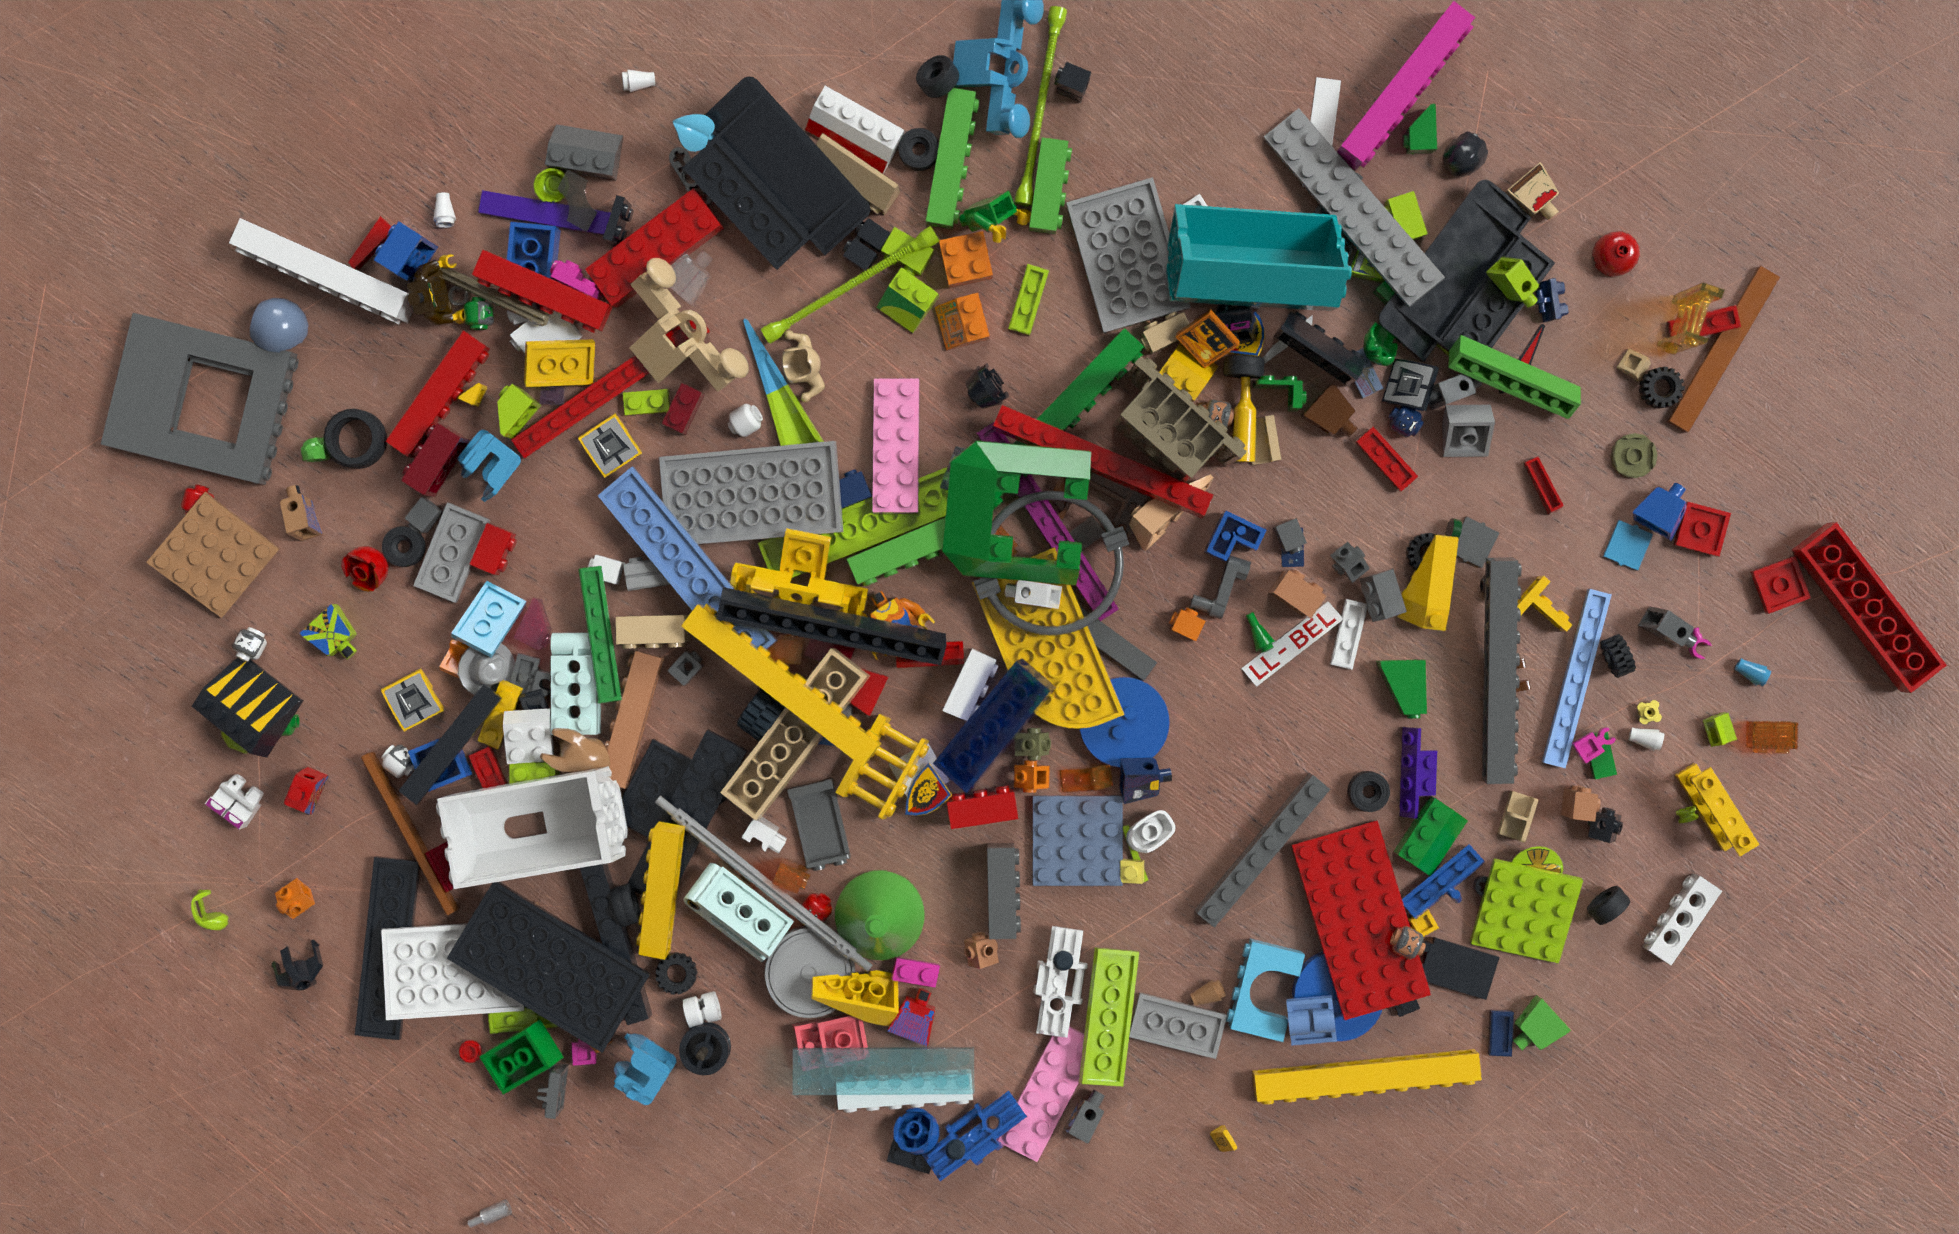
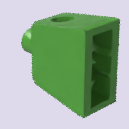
(1539, 1025)

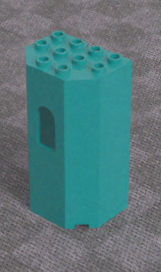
(1256, 258)

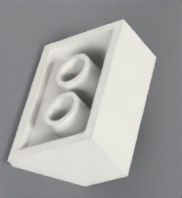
(970, 685)

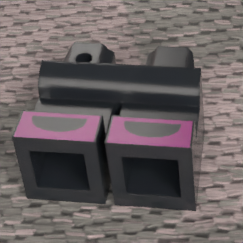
(1239, 321)

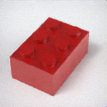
(982, 807)

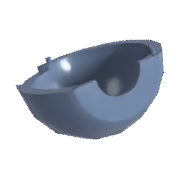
(278, 325)

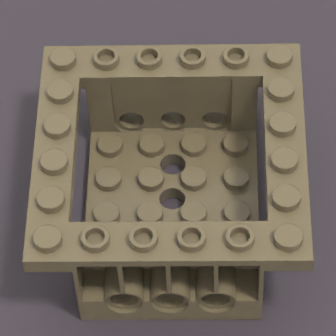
(1171, 427)

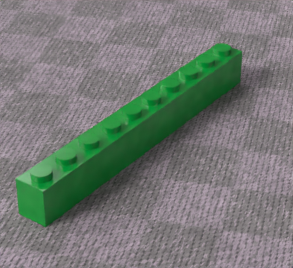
(1088, 386)

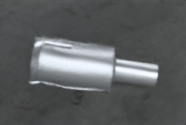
(492, 1214)

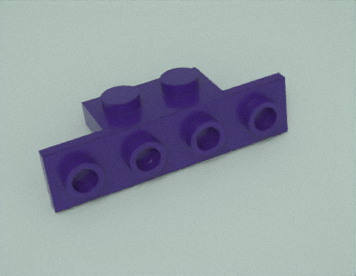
(1417, 772)

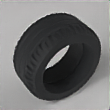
(333, 430)

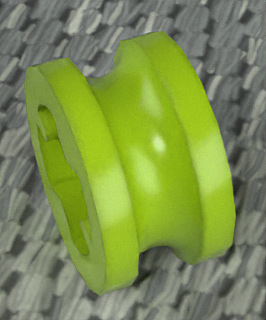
(1687, 814)

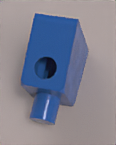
(1662, 510)

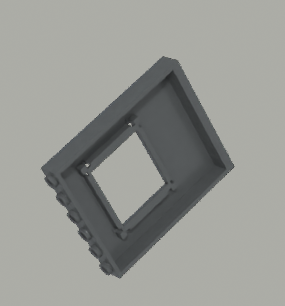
(154, 387)

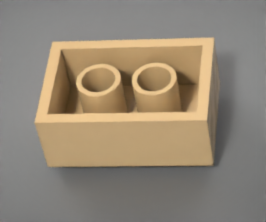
(651, 631)

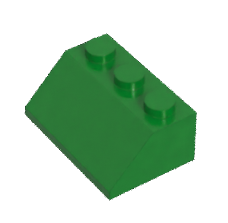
(1430, 835)

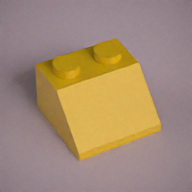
(1187, 371)

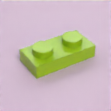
(646, 402)

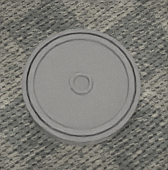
(794, 964)

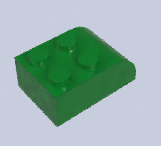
(521, 1057)

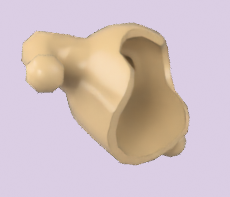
(802, 364)

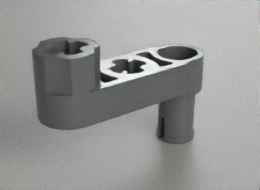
(1233, 569)

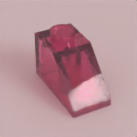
(535, 626)

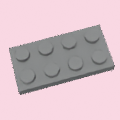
(450, 552)
(1177, 1025)

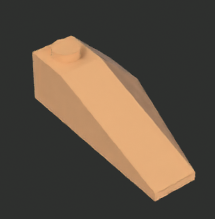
(1155, 516)

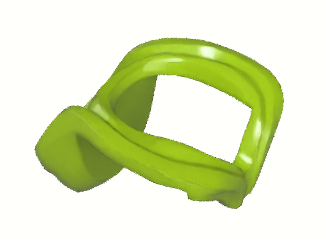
(210, 921)

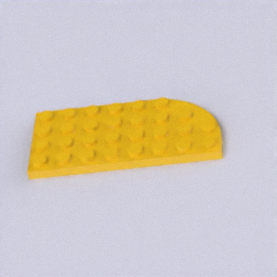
(1068, 661)

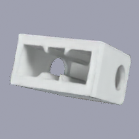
(1041, 594)

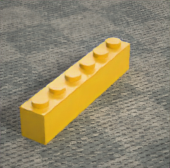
(661, 890)

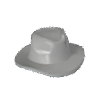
(480, 669)

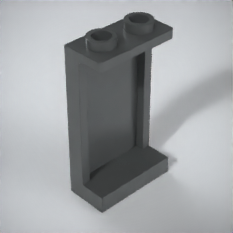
(820, 824)

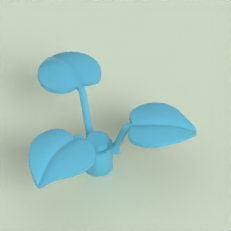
(694, 131)

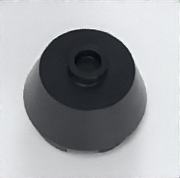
(986, 387)

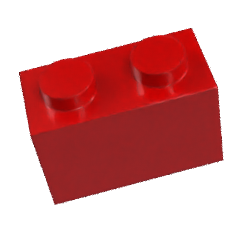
(493, 549)

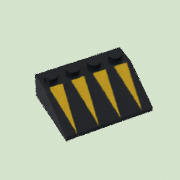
(248, 706)

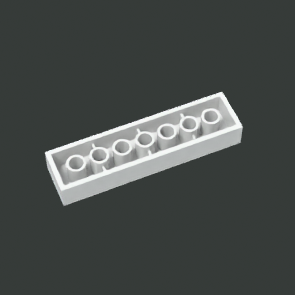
(321, 270)

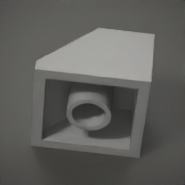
(1467, 430)

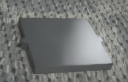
(1475, 542)

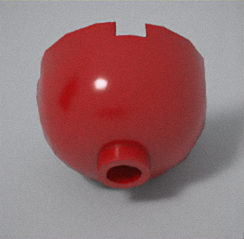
(1608, 256)
(366, 567)

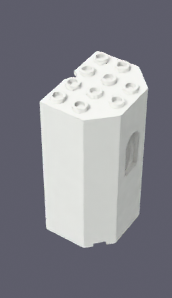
(580, 816)

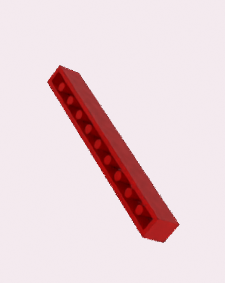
(1106, 463)

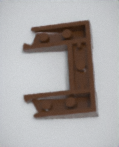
(1130, 500)

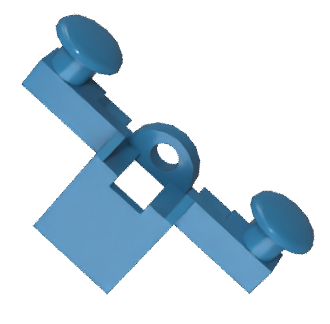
(973, 61)

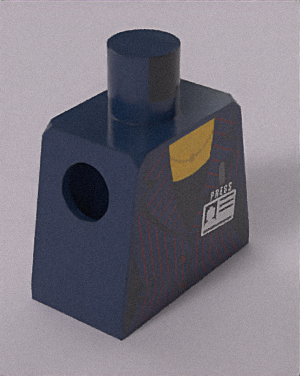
(1141, 778)

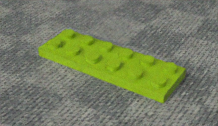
(1108, 1017)

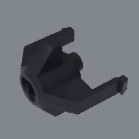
(300, 973)

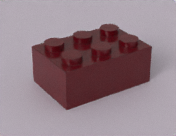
(434, 460)

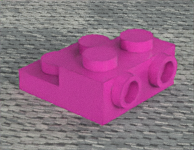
(571, 276)

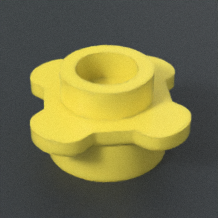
(1644, 716)

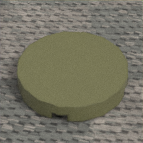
(1633, 455)

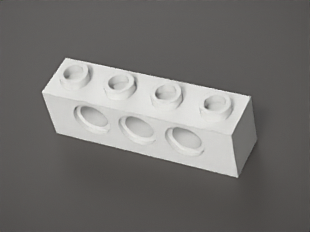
(1693, 916)

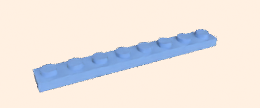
(1576, 678)

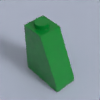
(1406, 684)

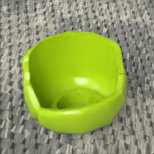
(546, 185)

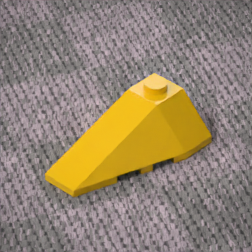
(1431, 585)
(863, 996)

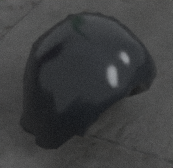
(1465, 155)

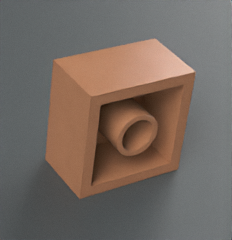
(1297, 593)

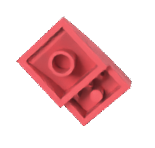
(831, 1032)

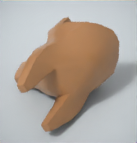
(577, 752)

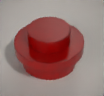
(470, 1051)

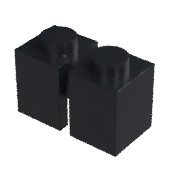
(1072, 81)
(859, 254)

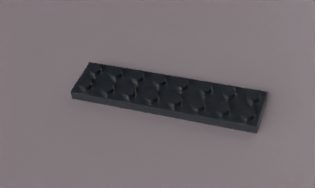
(698, 795)
(390, 906)

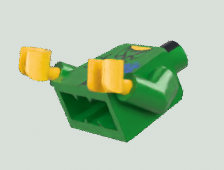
(991, 212)

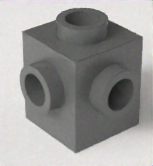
(1349, 561)

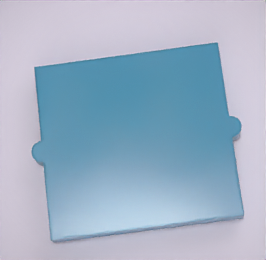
(1628, 545)

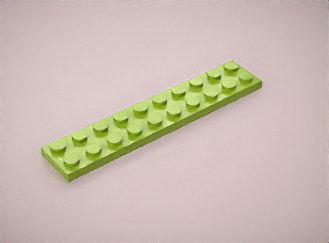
(867, 529)

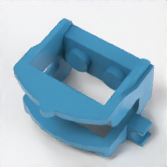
(497, 469)
(647, 1070)

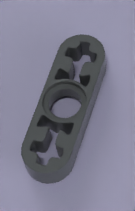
(677, 166)

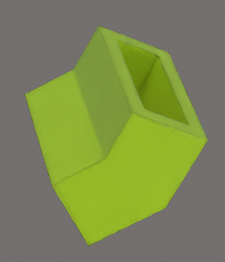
(1719, 729)

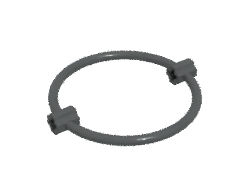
(1113, 540)

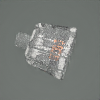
(691, 277)

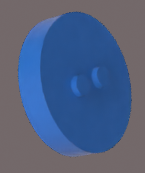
(1136, 733)
(1316, 981)

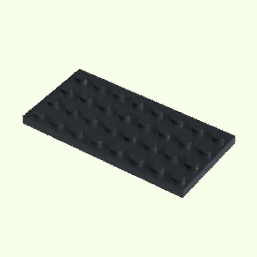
(548, 966)

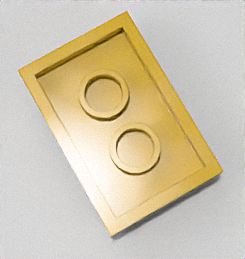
(559, 362)

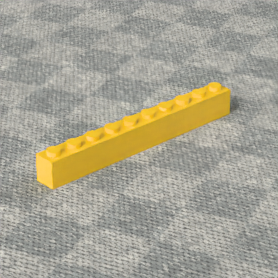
(781, 684)
(1366, 1075)

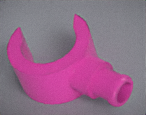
(1696, 632)

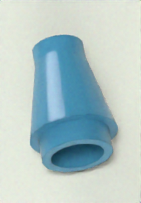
(1754, 672)

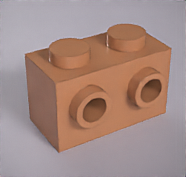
(1580, 803)

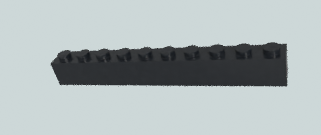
(831, 626)

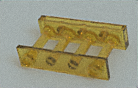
(1692, 311)

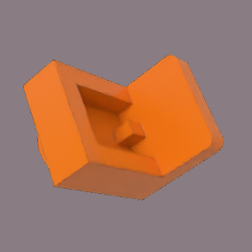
(451, 659)

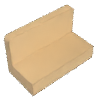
(1266, 441)

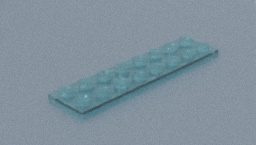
(883, 1071)

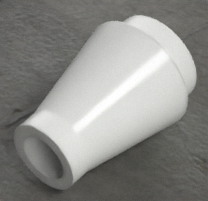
(637, 80)
(444, 213)
(1648, 738)

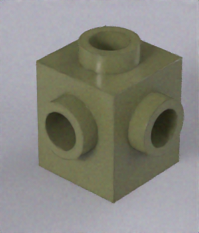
(1032, 744)

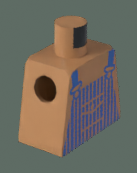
(299, 515)

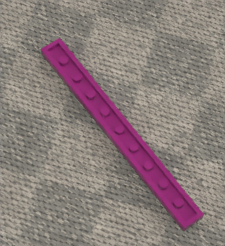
(1055, 531)

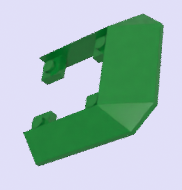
(970, 505)

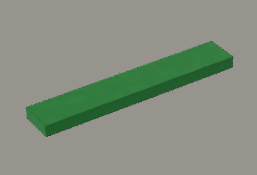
(599, 634)

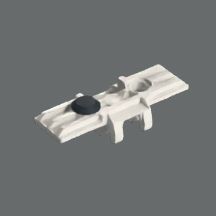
(1052, 980)

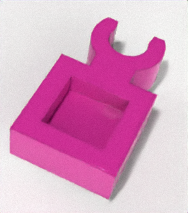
(1590, 746)
(583, 1054)

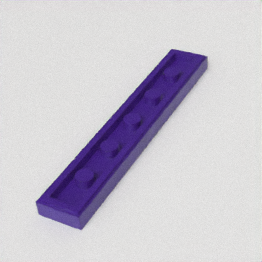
(536, 211)

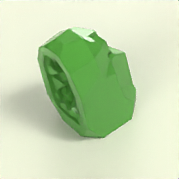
(314, 450)

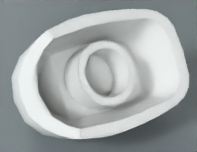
(1150, 832)

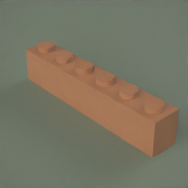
(632, 714)

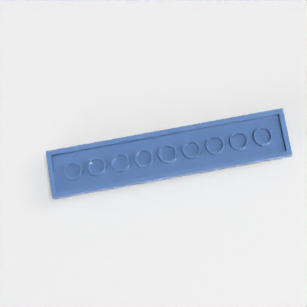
(671, 547)

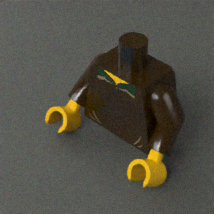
(430, 295)

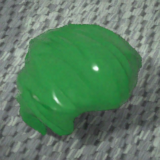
(1379, 345)

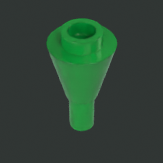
(1262, 639)

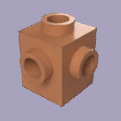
(981, 950)

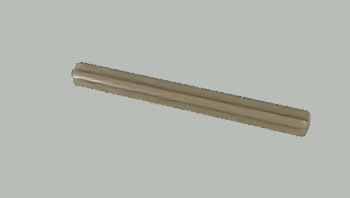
(495, 297)

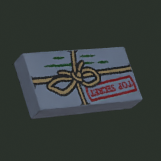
(1368, 381)

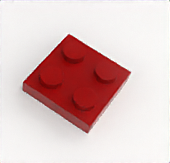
(1702, 529)
(1780, 585)

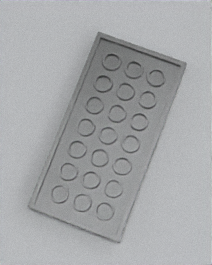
(754, 492)

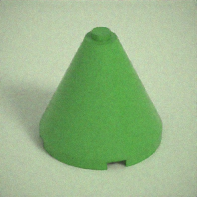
(880, 914)

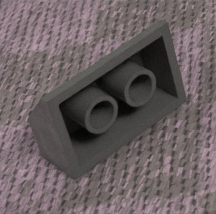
(584, 152)

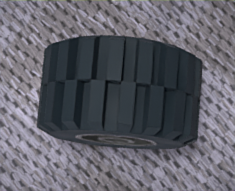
(760, 715)

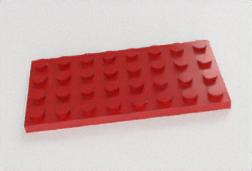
(1355, 915)

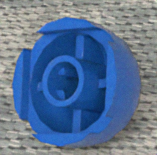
(916, 1131)

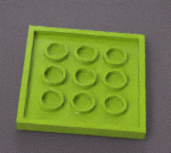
(1526, 910)

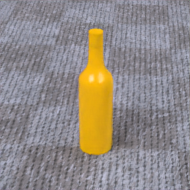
(1245, 422)

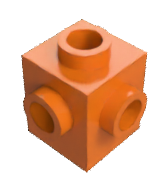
(1031, 776)
(294, 898)

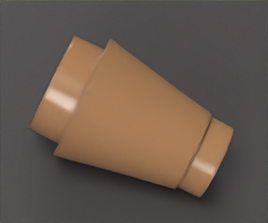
(1209, 993)

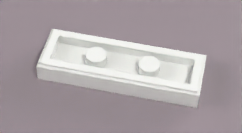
(1348, 634)

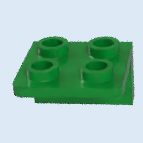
(1296, 395)

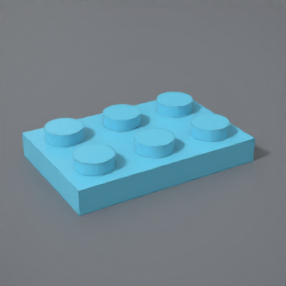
(488, 619)

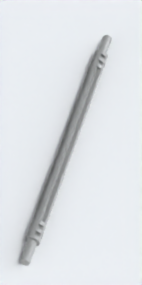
(763, 883)

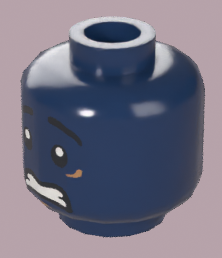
(1405, 421)

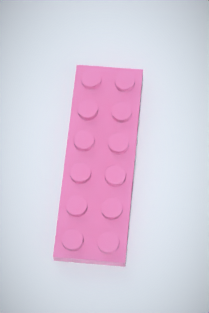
(896, 446)
(1046, 1095)

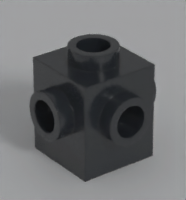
(1607, 832)

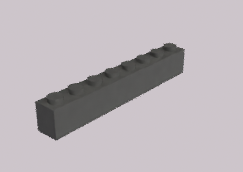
(1262, 849)

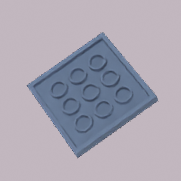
(1077, 840)

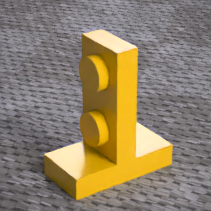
(1543, 604)

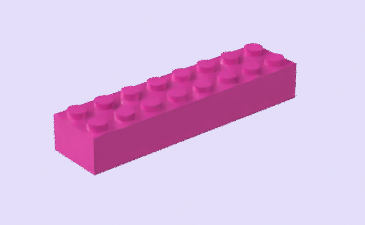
(1408, 82)

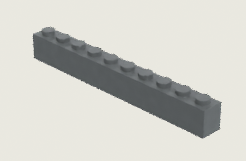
(1500, 670)

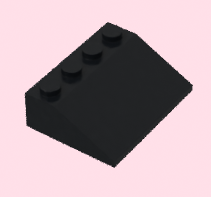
(1320, 348)

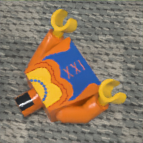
(899, 611)

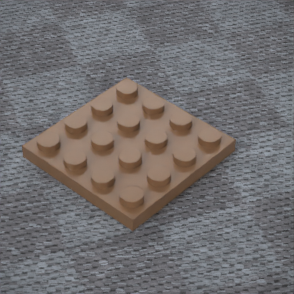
(213, 555)

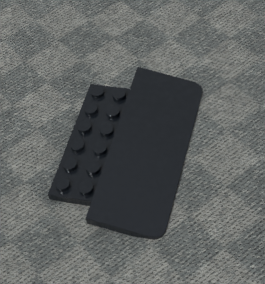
(773, 177)
(1467, 299)

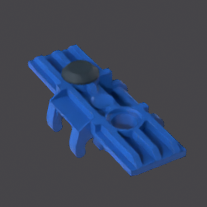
(978, 1142)

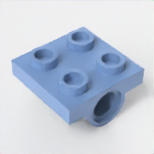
(1311, 1020)

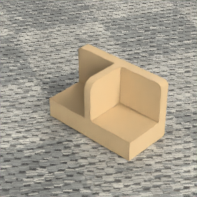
(1518, 816)

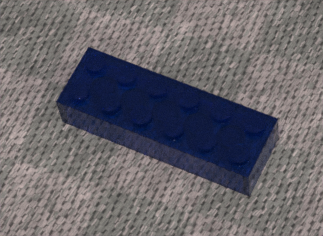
(994, 725)

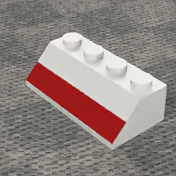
(854, 129)

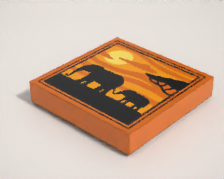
(1207, 338)

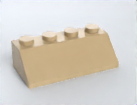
(870, 183)

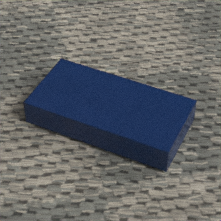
(1500, 1033)

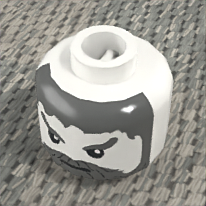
(249, 644)
(397, 761)

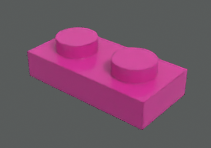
(915, 972)

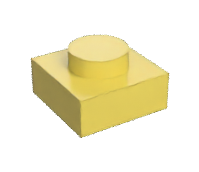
(1132, 871)

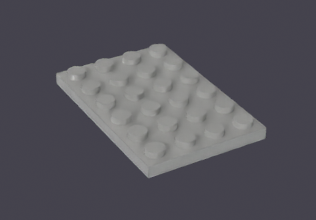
(1125, 253)

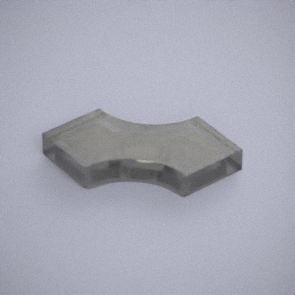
(580, 211)

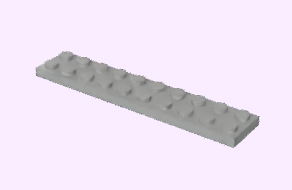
(1356, 208)

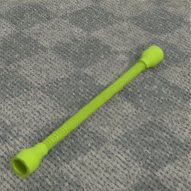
(1056, 20)
(775, 330)

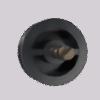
(705, 1048)

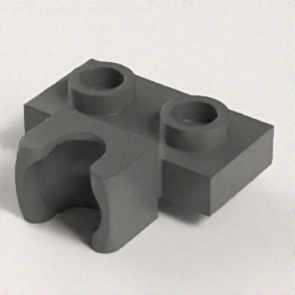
(527, 674)

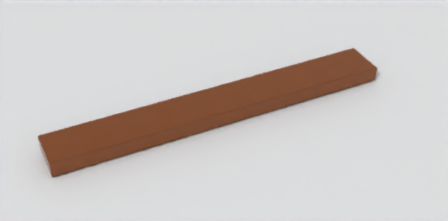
(1723, 351)
(407, 829)

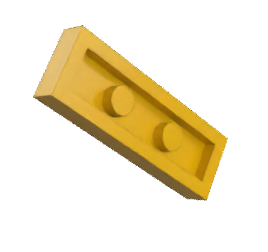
(492, 730)

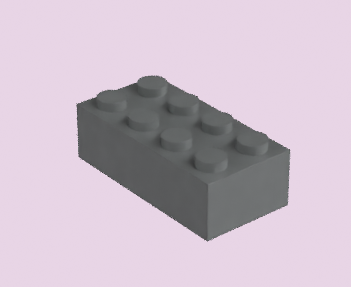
(1002, 895)

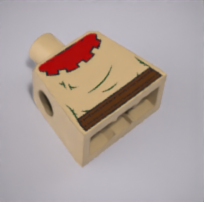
(1535, 192)

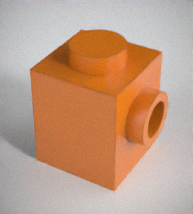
(1187, 623)

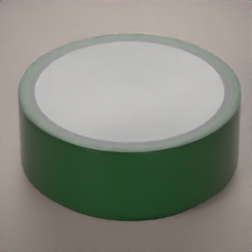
(1454, 528)

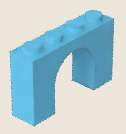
(1258, 959)

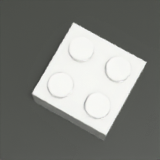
(527, 735)

